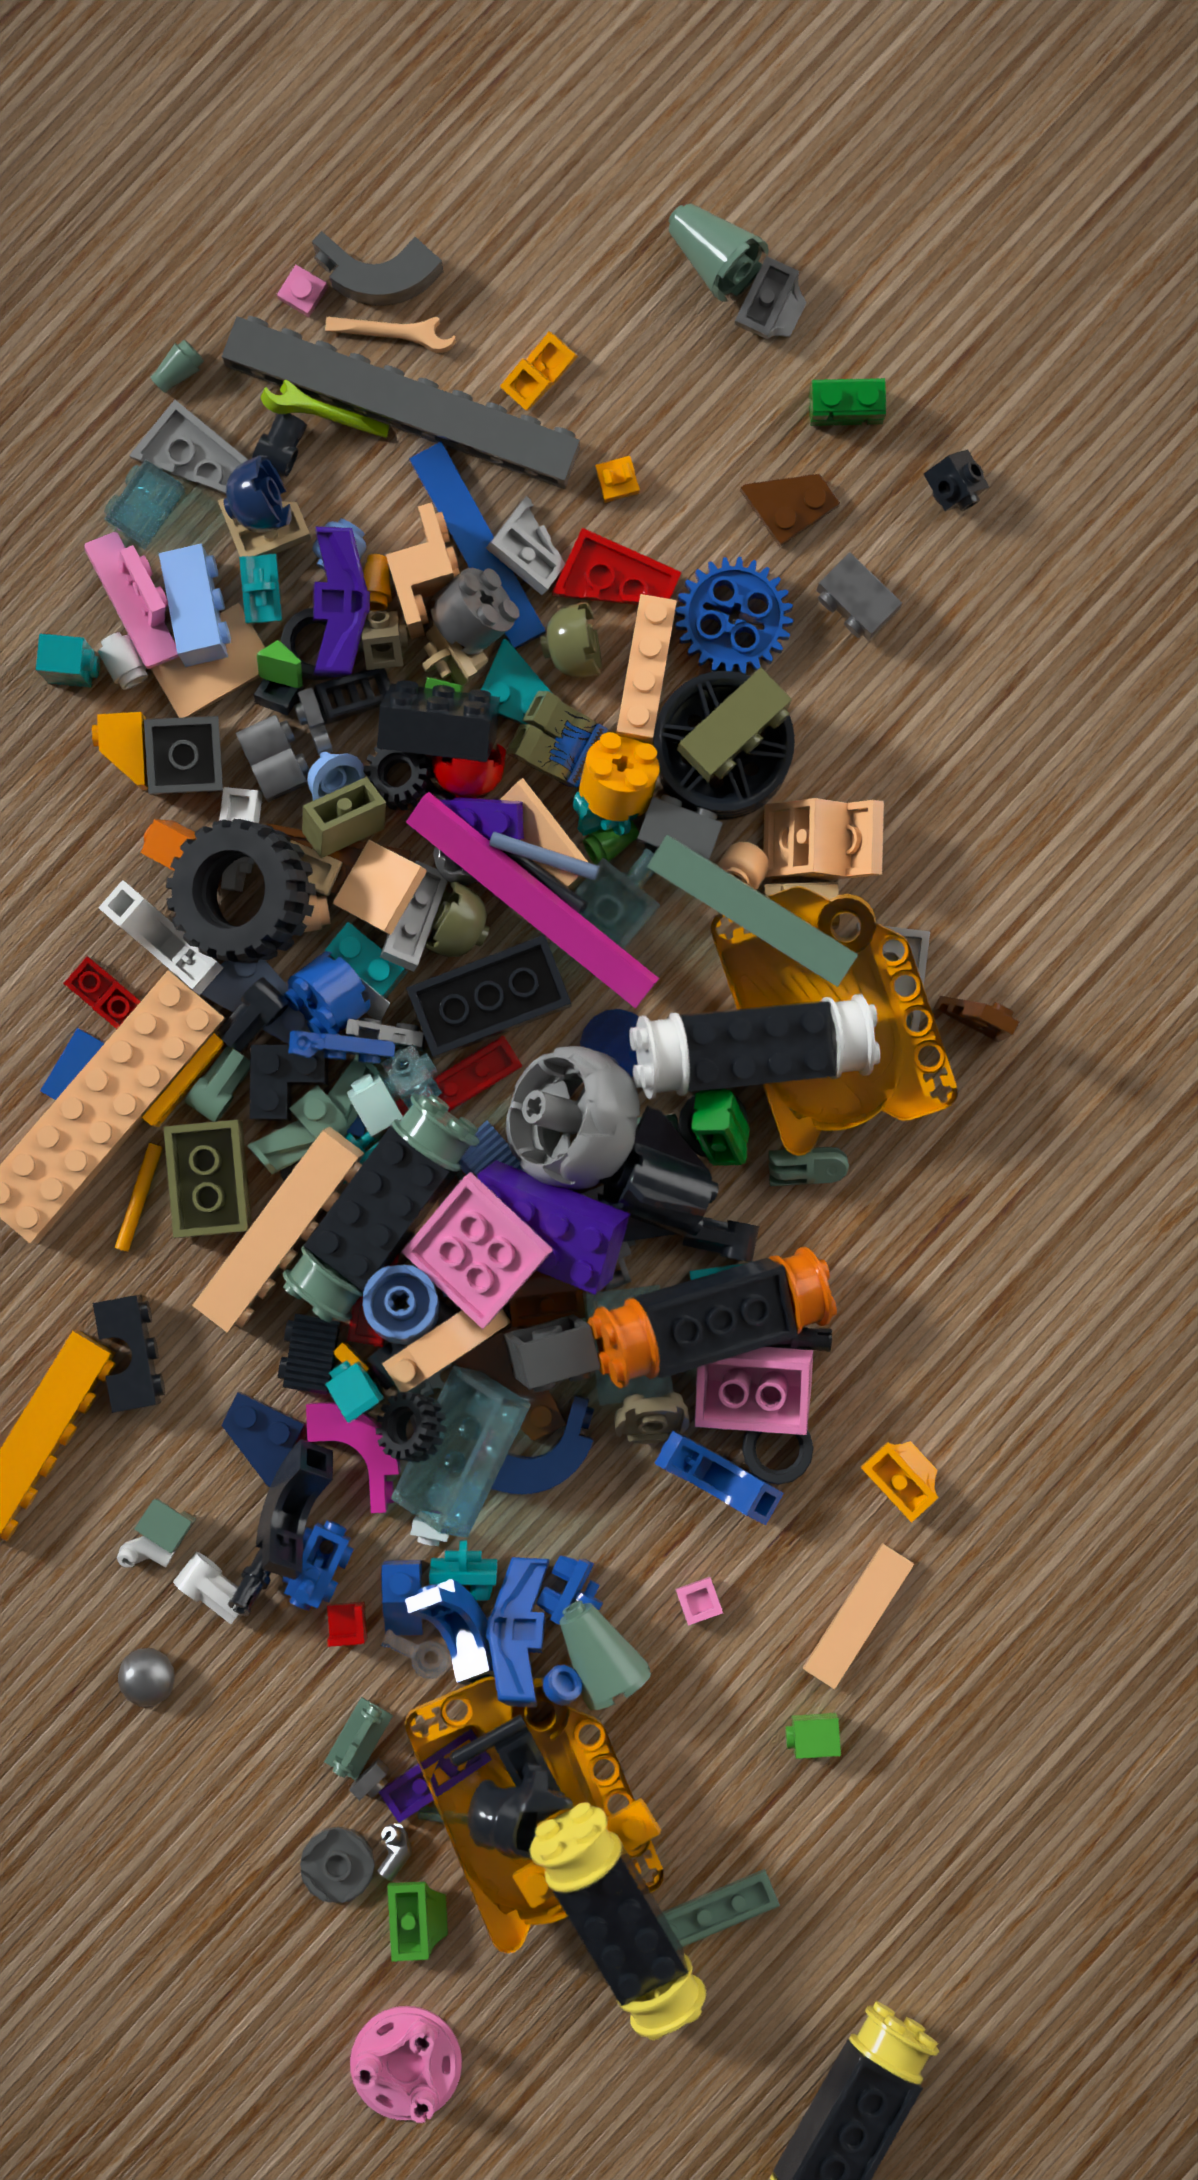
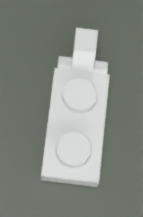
(243, 805)

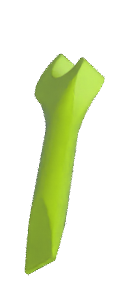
(295, 401)

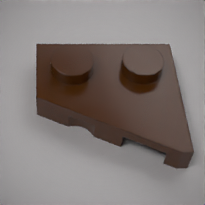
(790, 504)

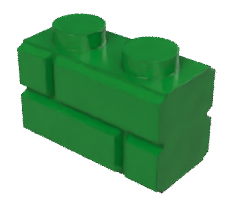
(847, 402)
(720, 1127)

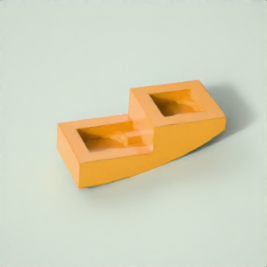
(539, 371)

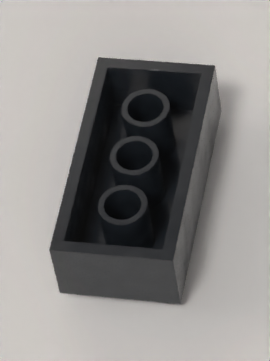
(489, 997)

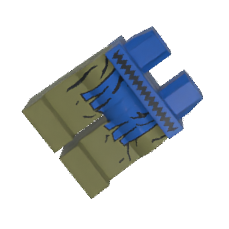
(573, 735)

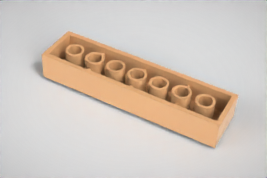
(103, 1106)

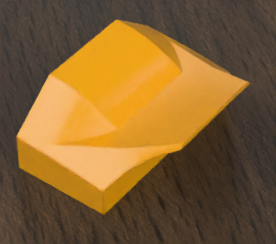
(903, 1477)

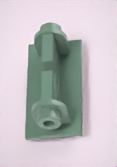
(358, 1739)

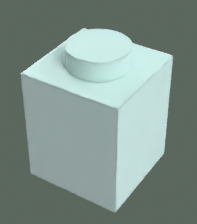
(373, 1103)

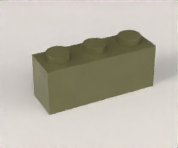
(735, 726)

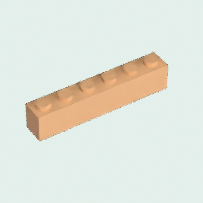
(279, 1229)

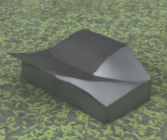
(772, 301)

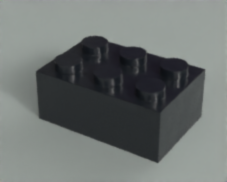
(438, 721)

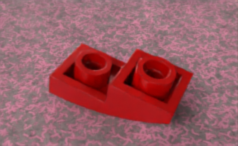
(101, 992)

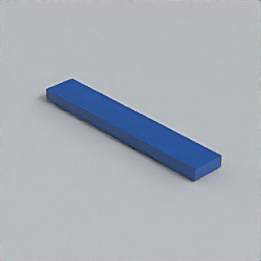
(472, 534)

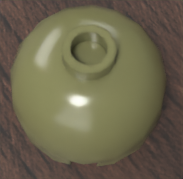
(573, 642)
(458, 923)

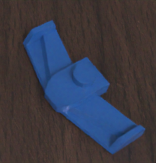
(517, 1631)

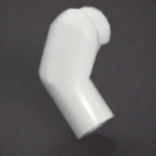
(140, 1550)

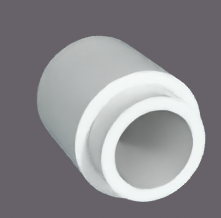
(122, 660)

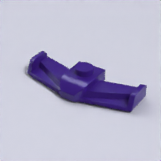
(339, 601)

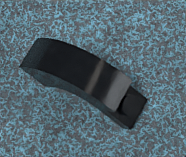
(288, 1504)

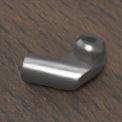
(398, 1850)

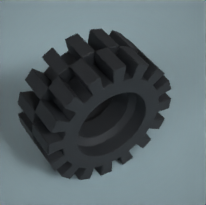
(411, 789)
(426, 1430)

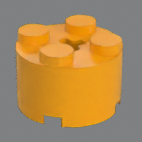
(619, 777)

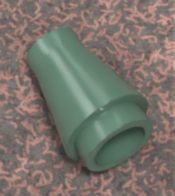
(177, 366)

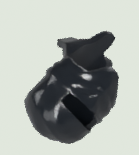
(509, 1815)

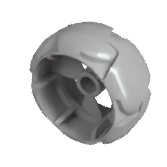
(602, 1117)

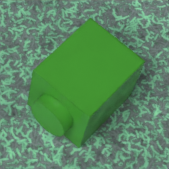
(814, 1735)

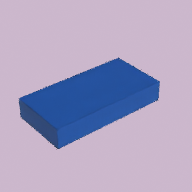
(73, 1059)

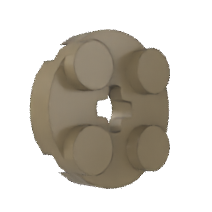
(651, 1418)

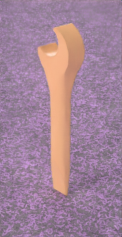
(420, 333)

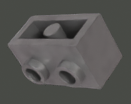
(857, 597)

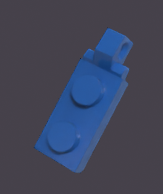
(337, 1046)

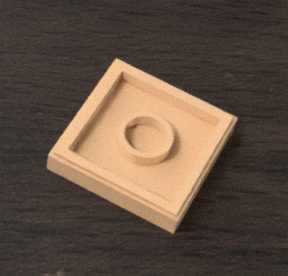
(379, 887)

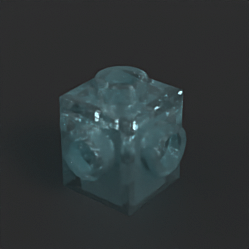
(410, 1075)

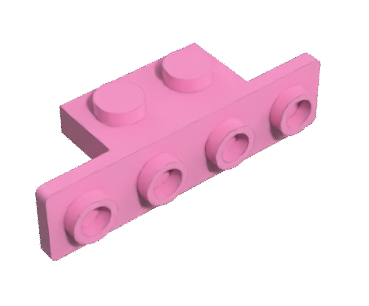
(134, 597)

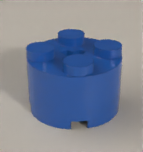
(327, 994)

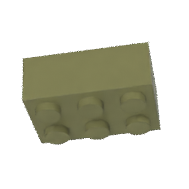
(207, 1178)

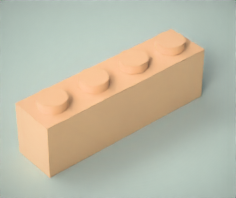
(646, 668)

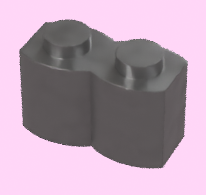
(272, 757)

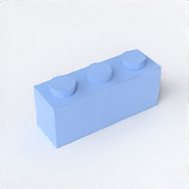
(195, 605)

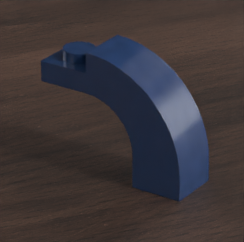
(548, 1470)

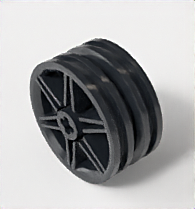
(740, 792)

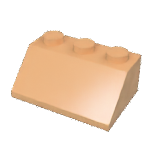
(544, 831)

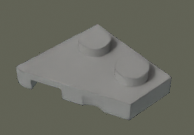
(527, 548)
(402, 1035)

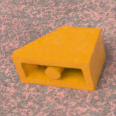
(123, 744)

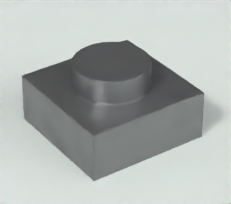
(370, 1781)

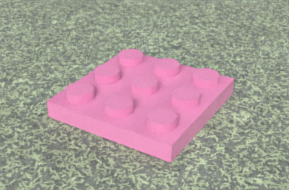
(477, 1250)

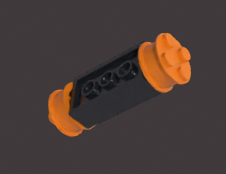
(713, 1317)

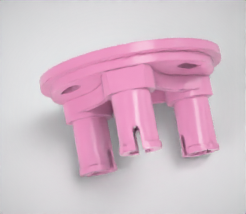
(406, 2063)

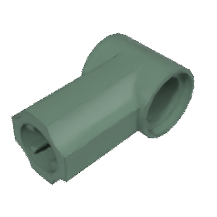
(215, 1091)

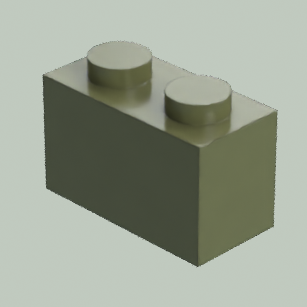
(343, 817)

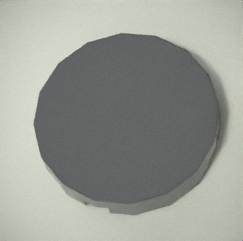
(337, 1864)

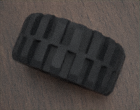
(197, 882)

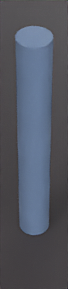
(544, 856)

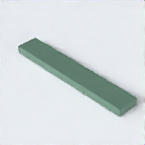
(752, 910)

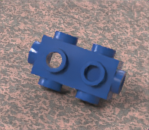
(318, 1568)

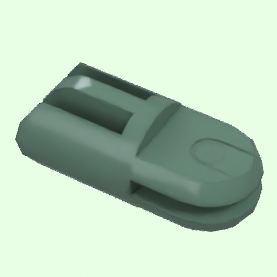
(815, 1167)

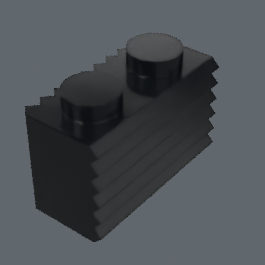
(309, 1353)

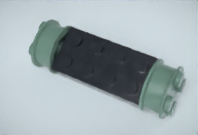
(381, 1207)

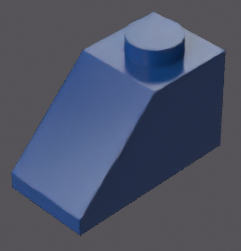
(401, 1581)

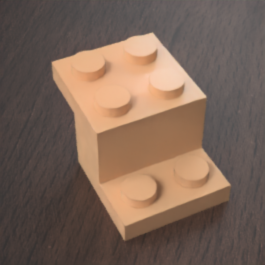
(423, 569)
(824, 839)

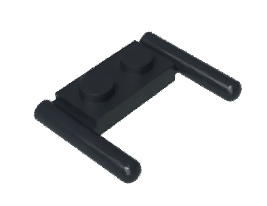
(515, 1749)

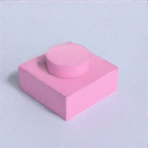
(302, 290)
(699, 1601)

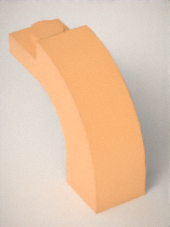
(439, 1349)

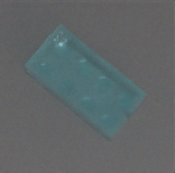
(479, 1433)

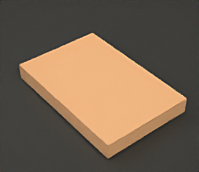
(204, 684)

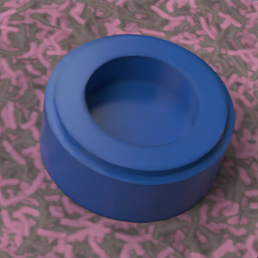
(562, 1685)

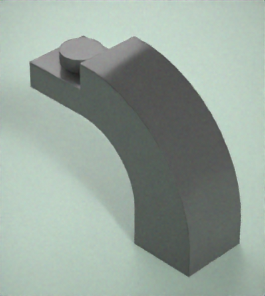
(380, 283)

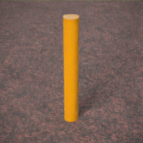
(138, 1197)

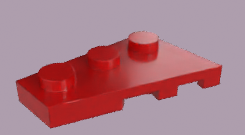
(612, 573)

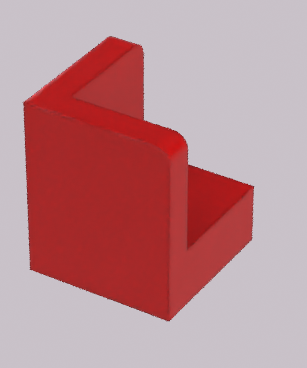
(347, 1624)

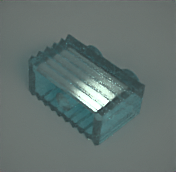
(143, 503)

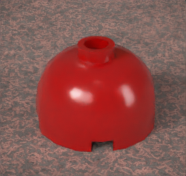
(470, 777)

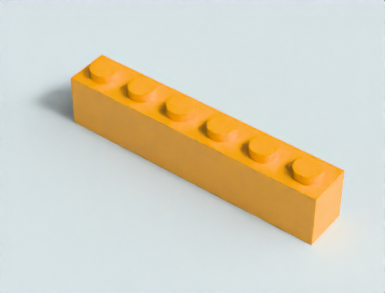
(49, 1422)

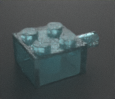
(619, 901)

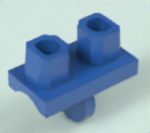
(576, 1574)

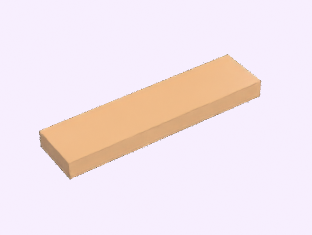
(858, 1616)

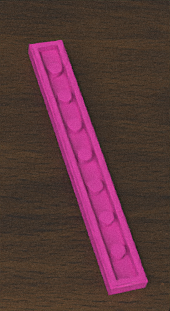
(532, 900)

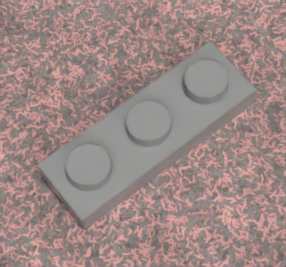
(411, 932)

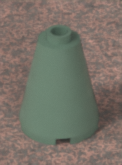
(717, 249)
(601, 1656)

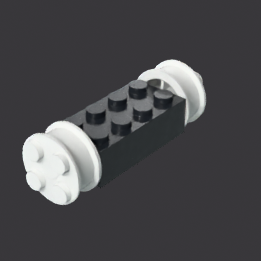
(755, 1045)

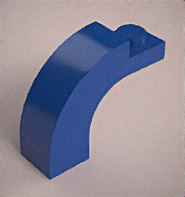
(719, 1477)
(461, 1624)

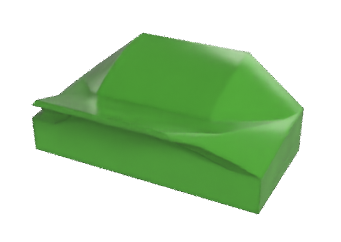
(415, 1920)

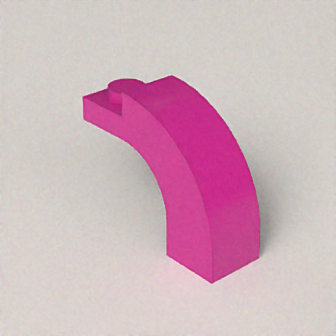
(328, 1424)

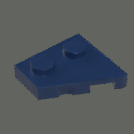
(261, 1434)

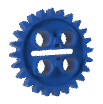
(745, 585)

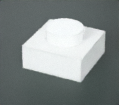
(426, 1534)

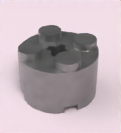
(473, 610)

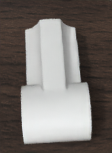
(203, 1581)

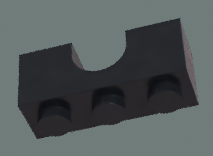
(139, 1383)

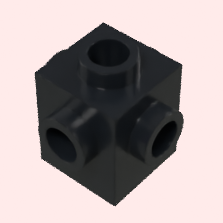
(957, 481)

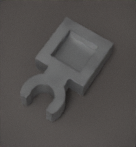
(309, 713)

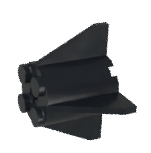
(660, 1182)

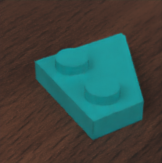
(512, 682)

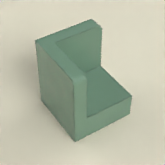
(164, 1525)

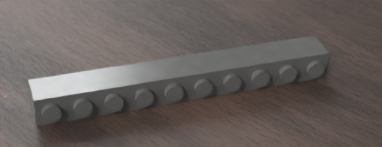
(401, 401)

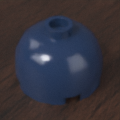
(255, 496)

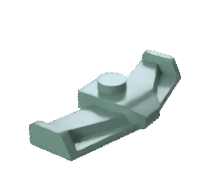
(313, 1114)

